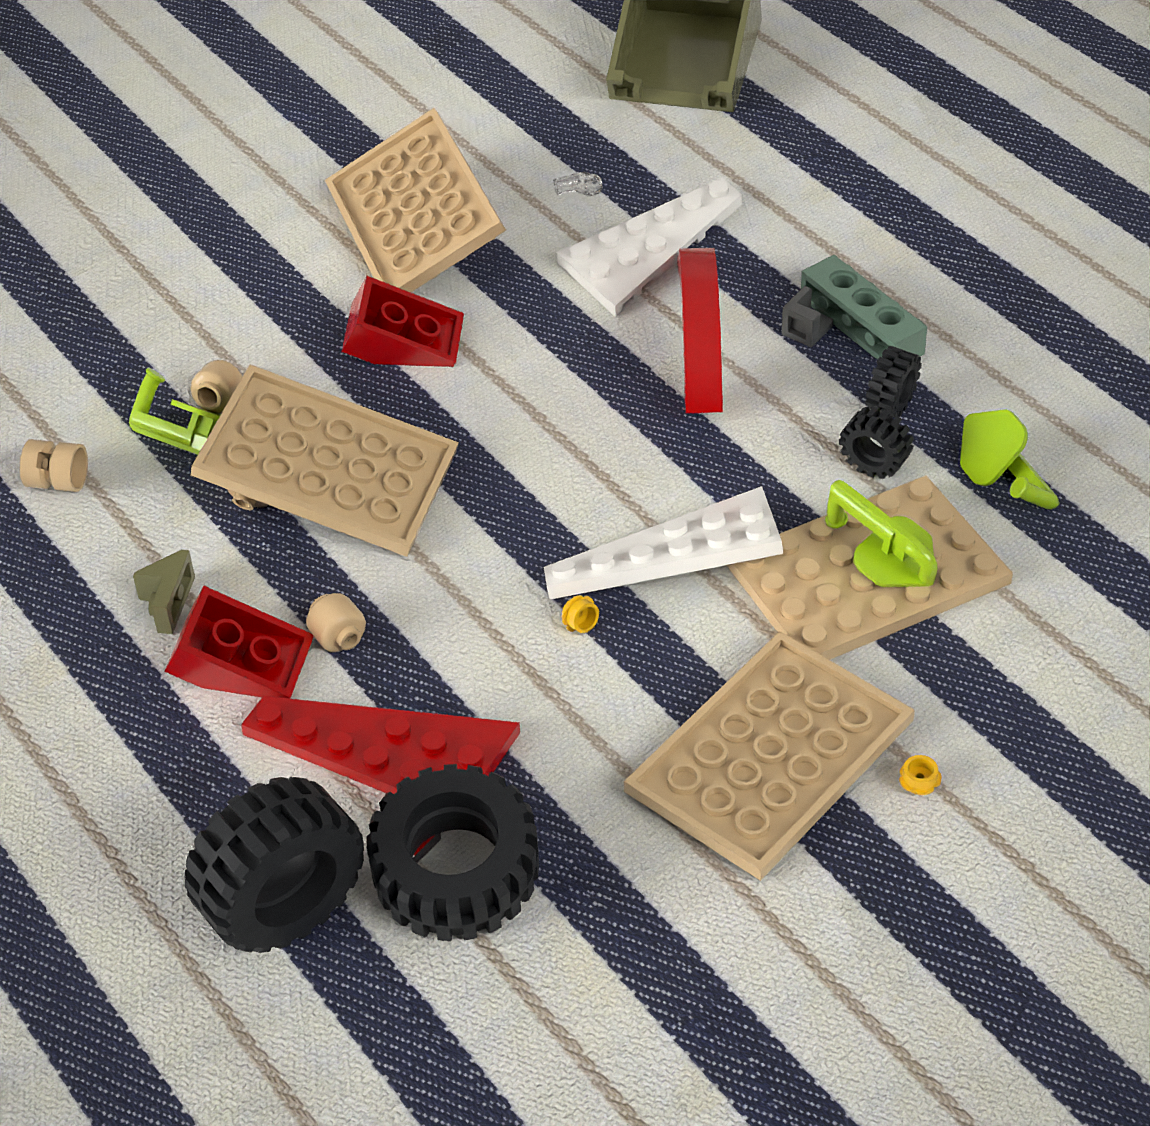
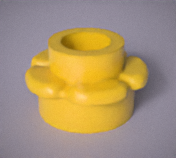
(580, 614)
(916, 768)

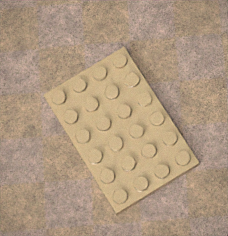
(414, 204)
(326, 460)
(834, 608)
(769, 754)

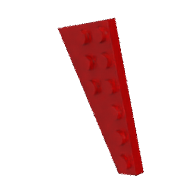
(378, 743)

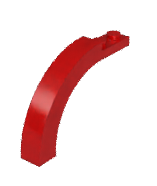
(701, 330)

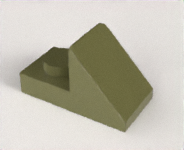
(166, 588)

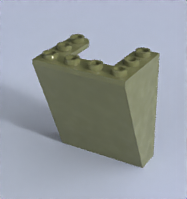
(683, 52)

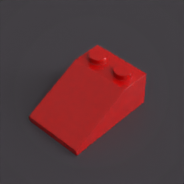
(401, 328)
(238, 648)

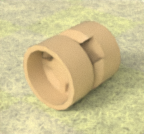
(53, 465)

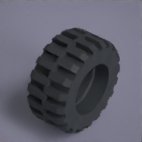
(273, 864)
(465, 900)

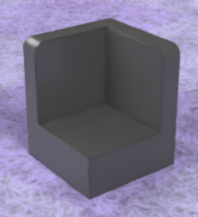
(802, 322)

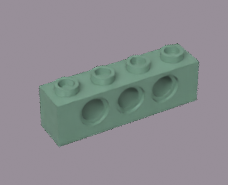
(862, 309)

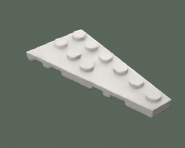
(642, 249)
(704, 539)

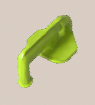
(185, 438)
(993, 444)
(896, 550)

